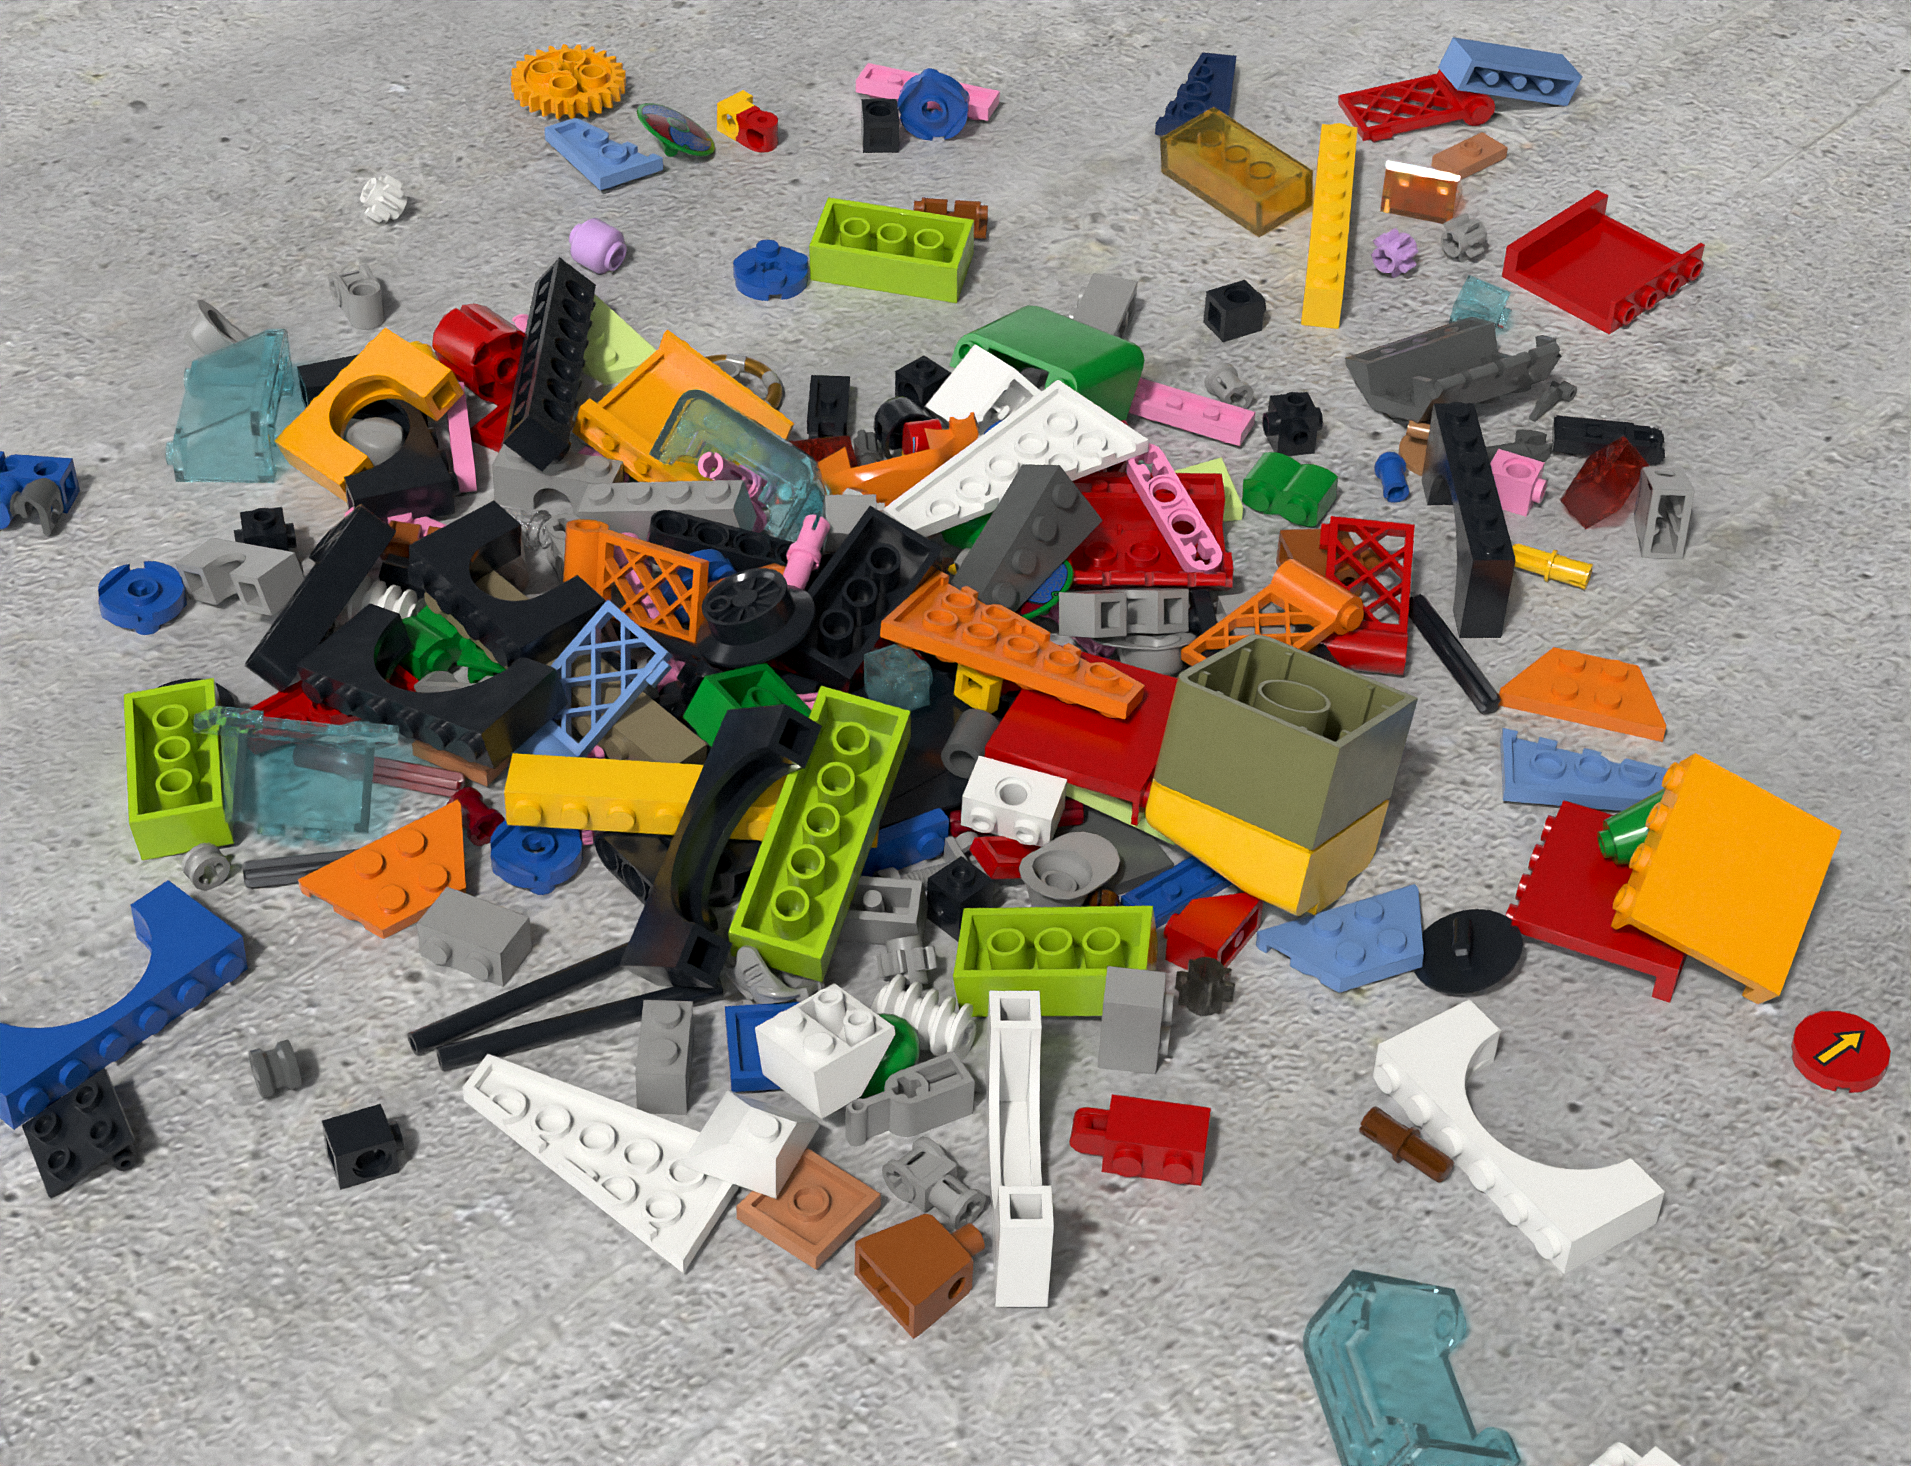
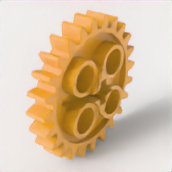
(568, 81)

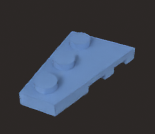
(597, 156)

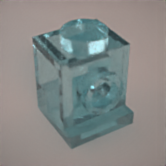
(1483, 302)

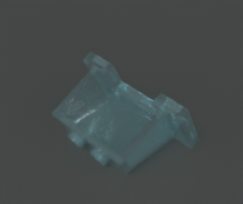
(296, 771)

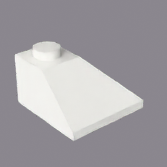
(751, 1144)

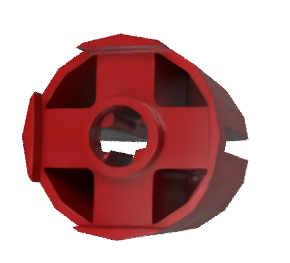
(480, 350)

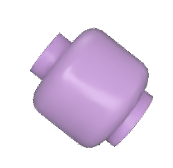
(597, 246)

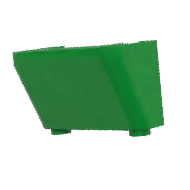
(1076, 354)

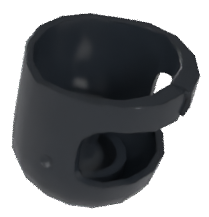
(891, 419)

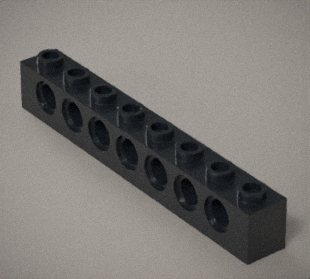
(550, 366)

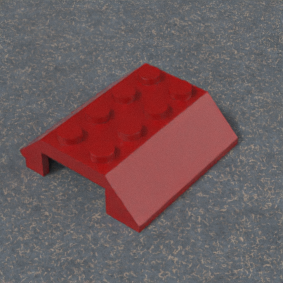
(1129, 546)

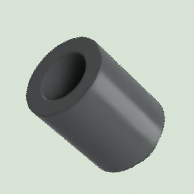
(968, 741)

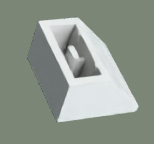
(983, 387)
(823, 1049)

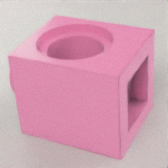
(1518, 481)

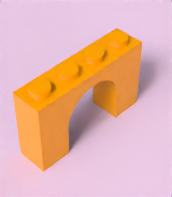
(382, 370)

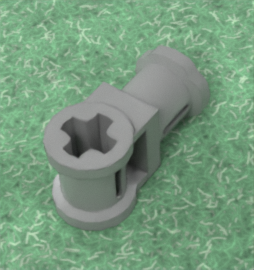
(931, 1180)

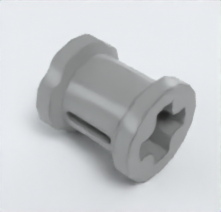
(1231, 385)

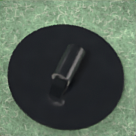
(1469, 951)

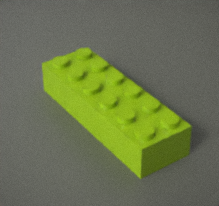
(821, 835)

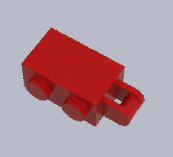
(1145, 1138)

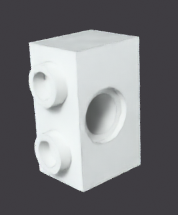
(1013, 802)

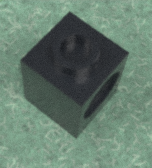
(880, 125)
(1234, 310)
(920, 380)
(956, 888)
(362, 1146)

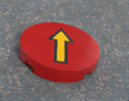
(1840, 1051)

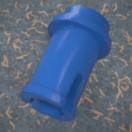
(1391, 470)

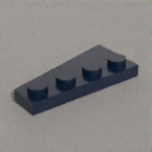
(1207, 87)

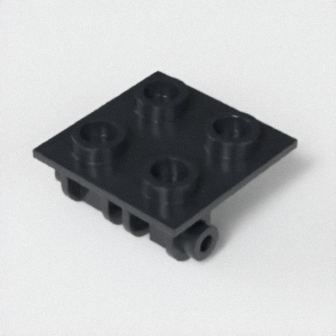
(81, 1134)

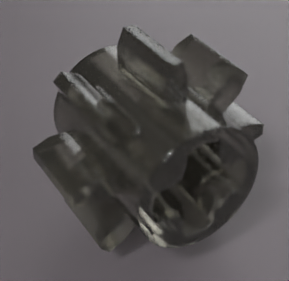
(1204, 986)

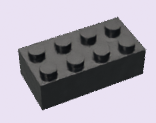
(854, 592)

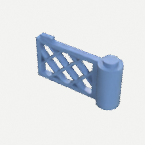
(557, 739)

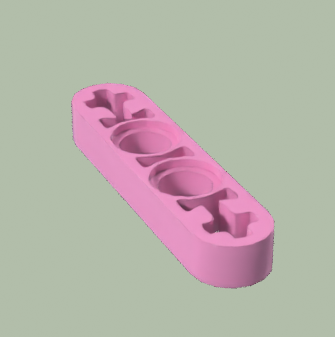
(461, 444)
(1179, 509)

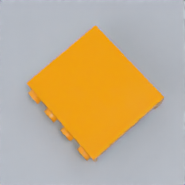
(635, 411)
(1727, 874)

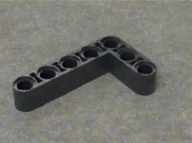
(741, 546)
(340, 566)

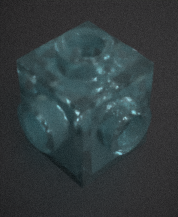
(897, 677)

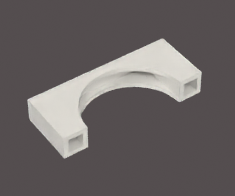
(1018, 1200)
(1561, 1210)

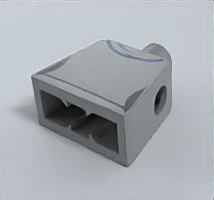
(1666, 499)

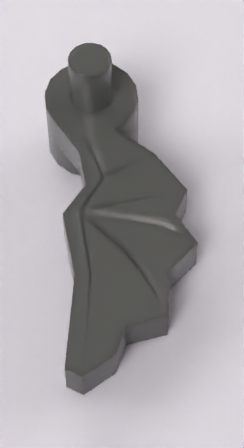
(1556, 391)

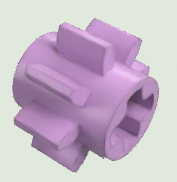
(1394, 252)

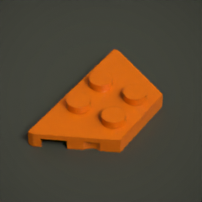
(1587, 692)
(396, 876)

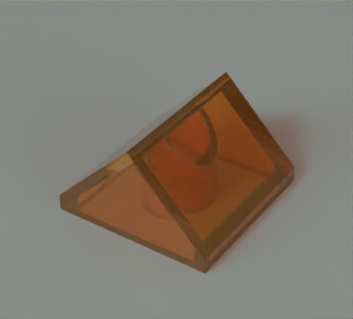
(1420, 193)

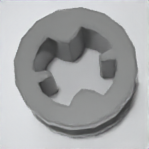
(198, 858)

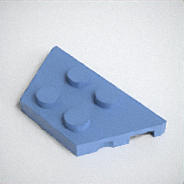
(1353, 941)

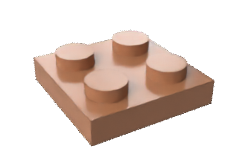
(813, 1210)

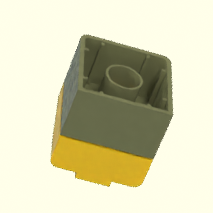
(1279, 770)

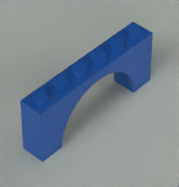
(188, 962)

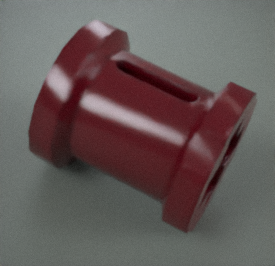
(476, 816)

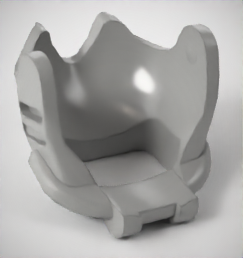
(765, 983)

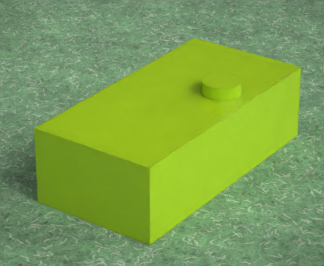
(891, 250)
(172, 771)
(1051, 952)

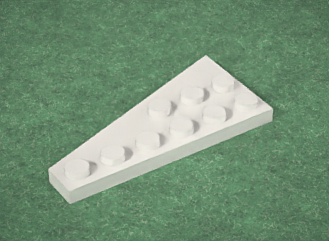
(1047, 430)
(608, 1153)

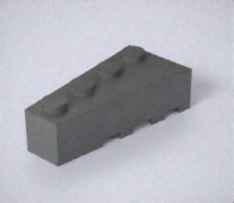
(1027, 536)

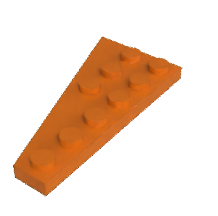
(1007, 646)

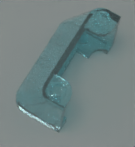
(232, 411)
(709, 424)
(1388, 1380)

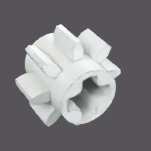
(383, 198)

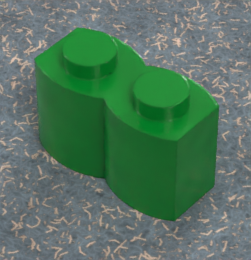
(1290, 489)
(434, 643)

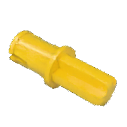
(1553, 566)

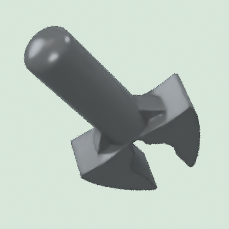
(1527, 444)

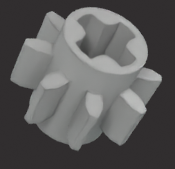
(1463, 237)
(907, 958)

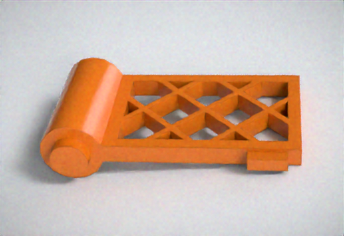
(590, 556)
(1305, 600)

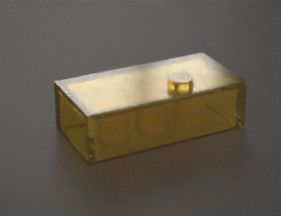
(1236, 171)

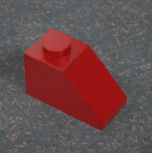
(1212, 928)

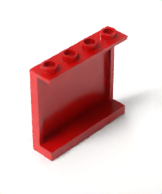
(1598, 265)
(1085, 746)
(1573, 897)

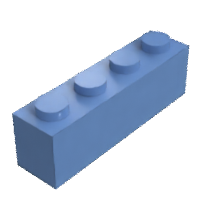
(1509, 71)

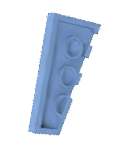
(1549, 775)

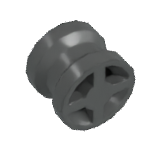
(275, 1068)

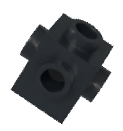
(1292, 423)
(266, 529)

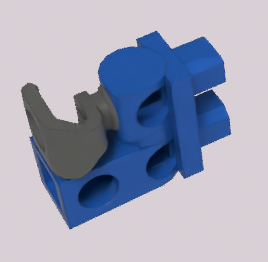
(36, 483)

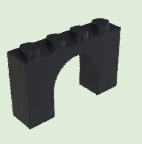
(472, 547)

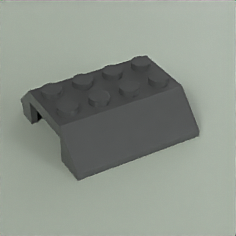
(1447, 366)

